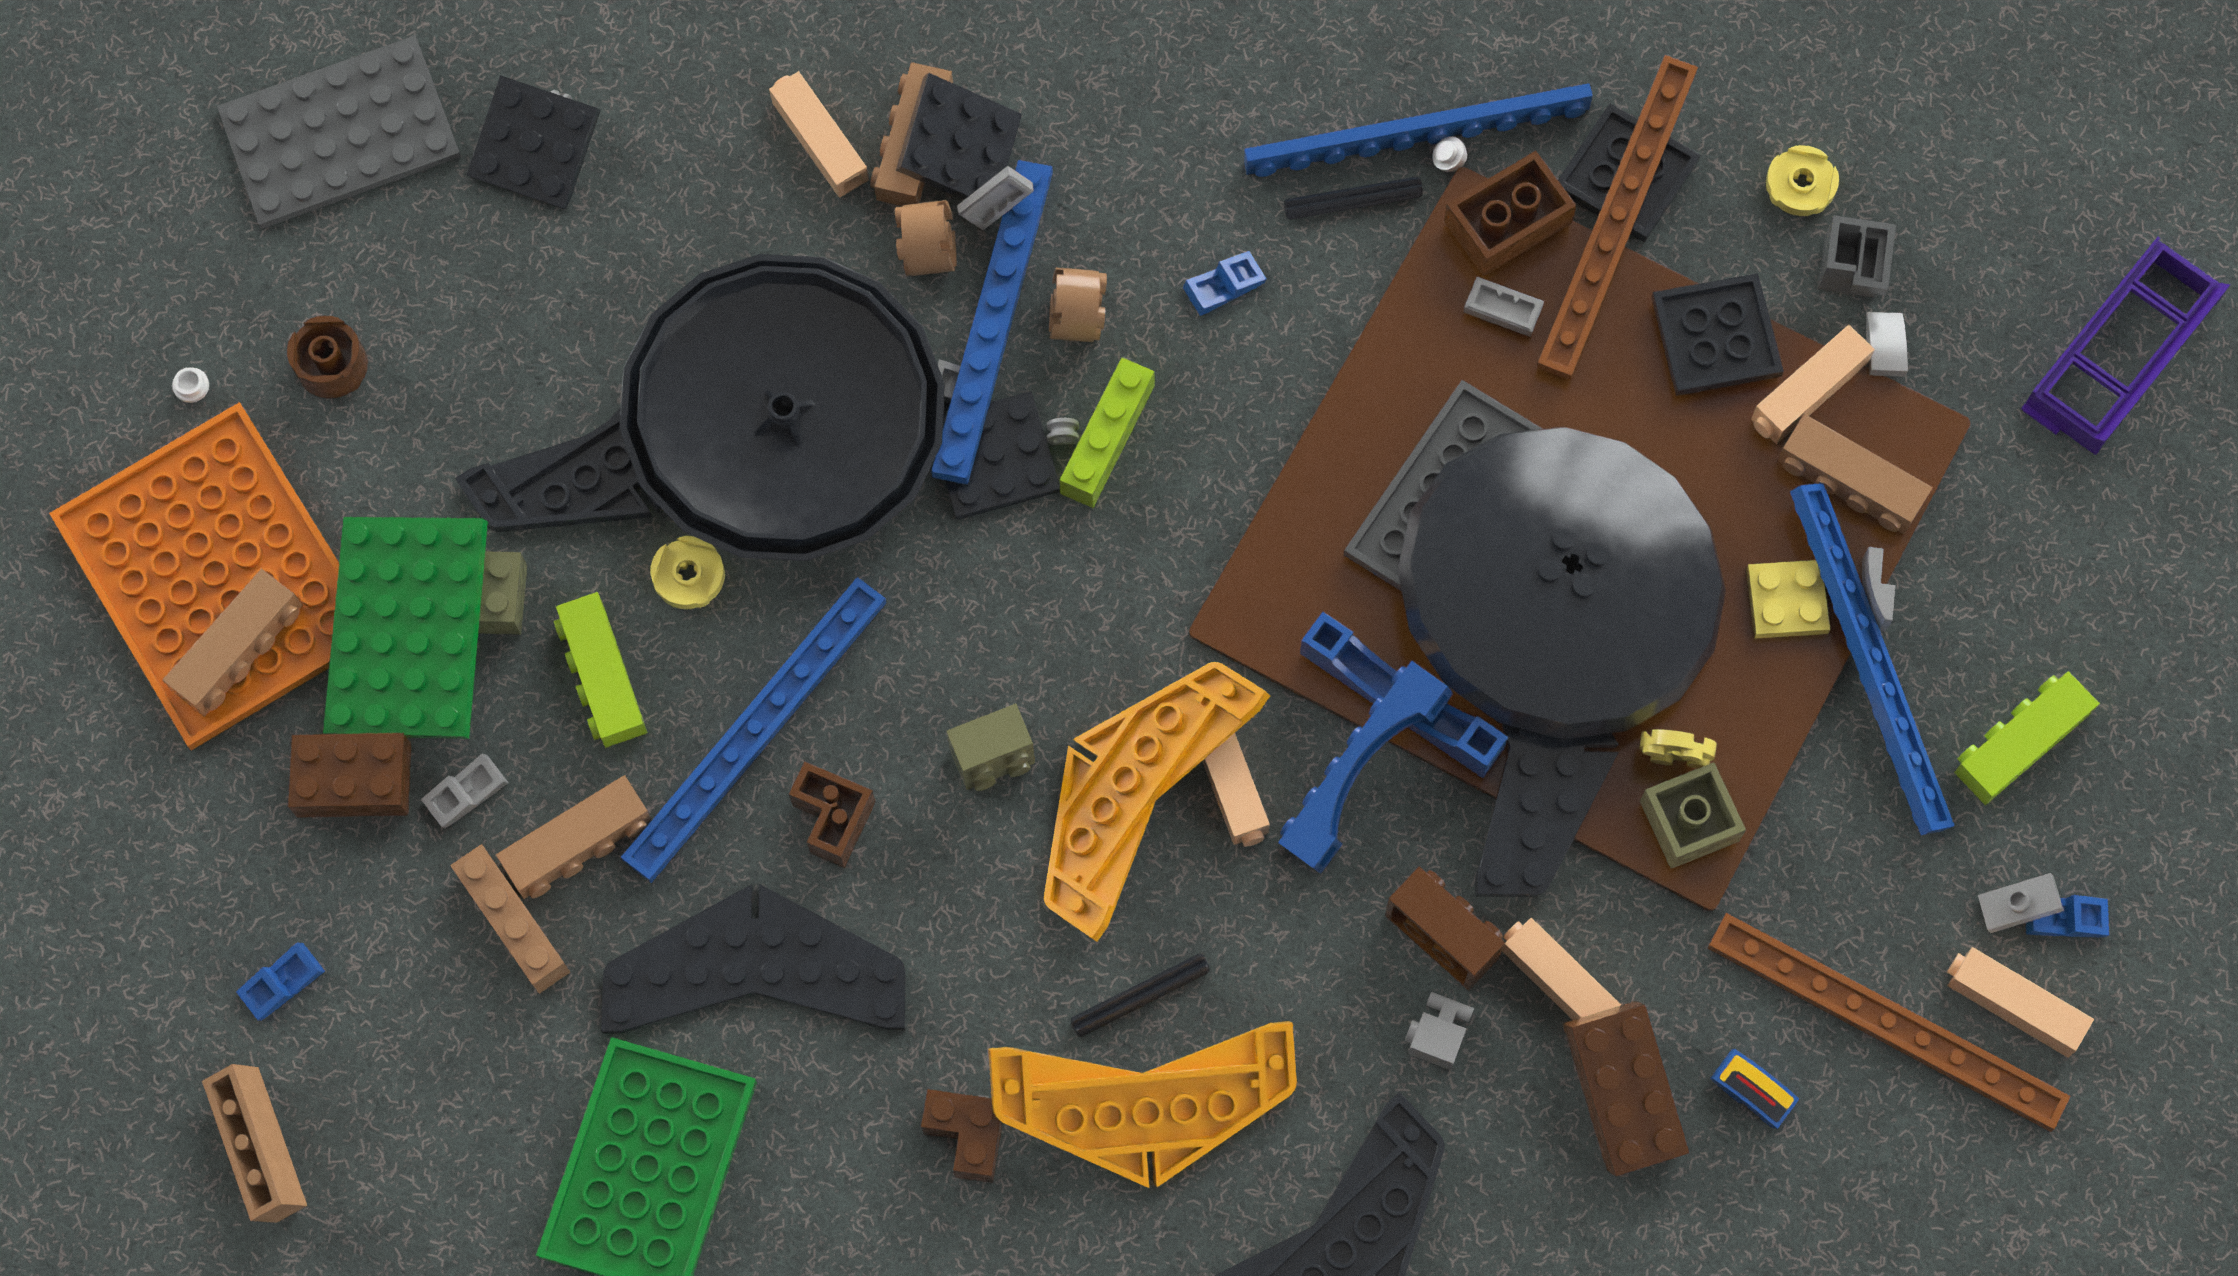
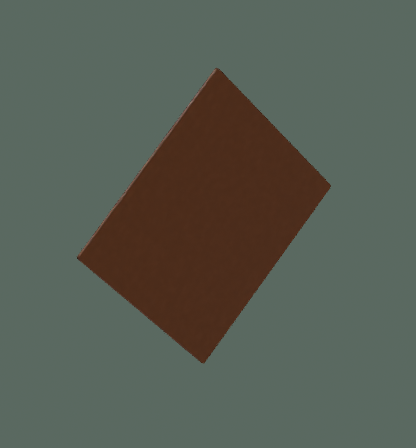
(1408, 361)

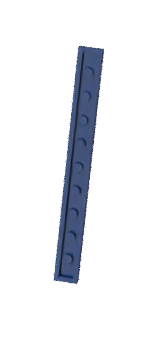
(1405, 132)
(991, 329)
(1872, 659)
(753, 730)

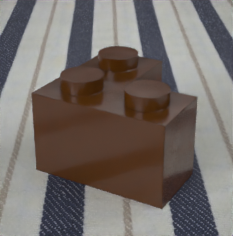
(840, 810)
(973, 1124)

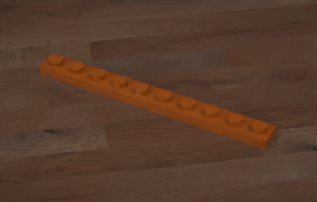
(1617, 218)
(1889, 1022)

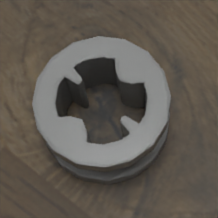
(1063, 431)

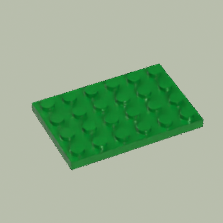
(406, 626)
(646, 1165)

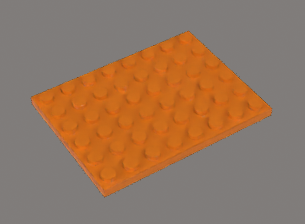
(179, 544)

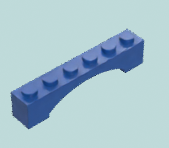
(1351, 662)
(1412, 698)

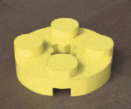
(1797, 199)
(678, 555)
(1669, 745)

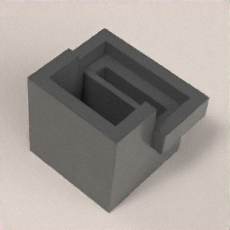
(1857, 257)

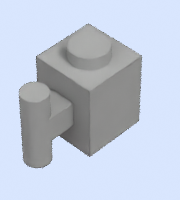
(1437, 1037)

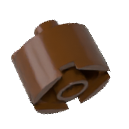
(327, 357)

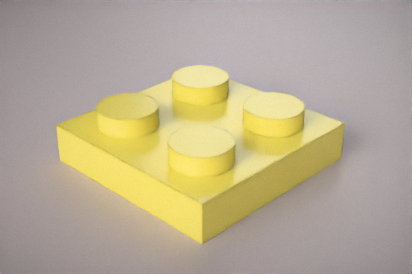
(1787, 599)

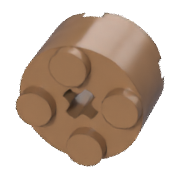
(926, 239)
(1077, 305)

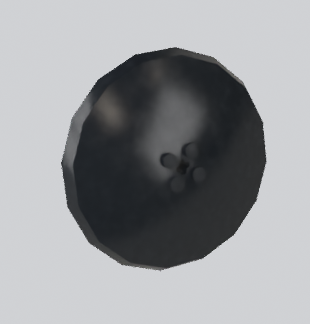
(796, 342)
(1550, 645)

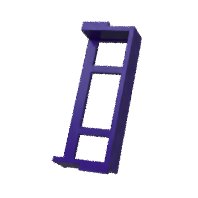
(2058, 416)

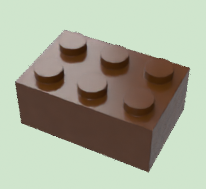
(1509, 213)
(349, 775)
(1445, 927)

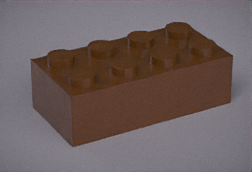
(1626, 1088)

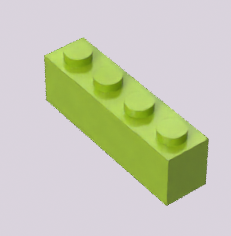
(1107, 432)
(601, 670)
(2026, 737)

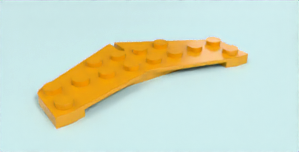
(1137, 761)
(1123, 1114)

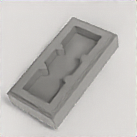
(995, 198)
(1503, 306)
(2020, 903)

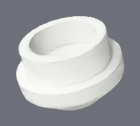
(1449, 154)
(190, 385)

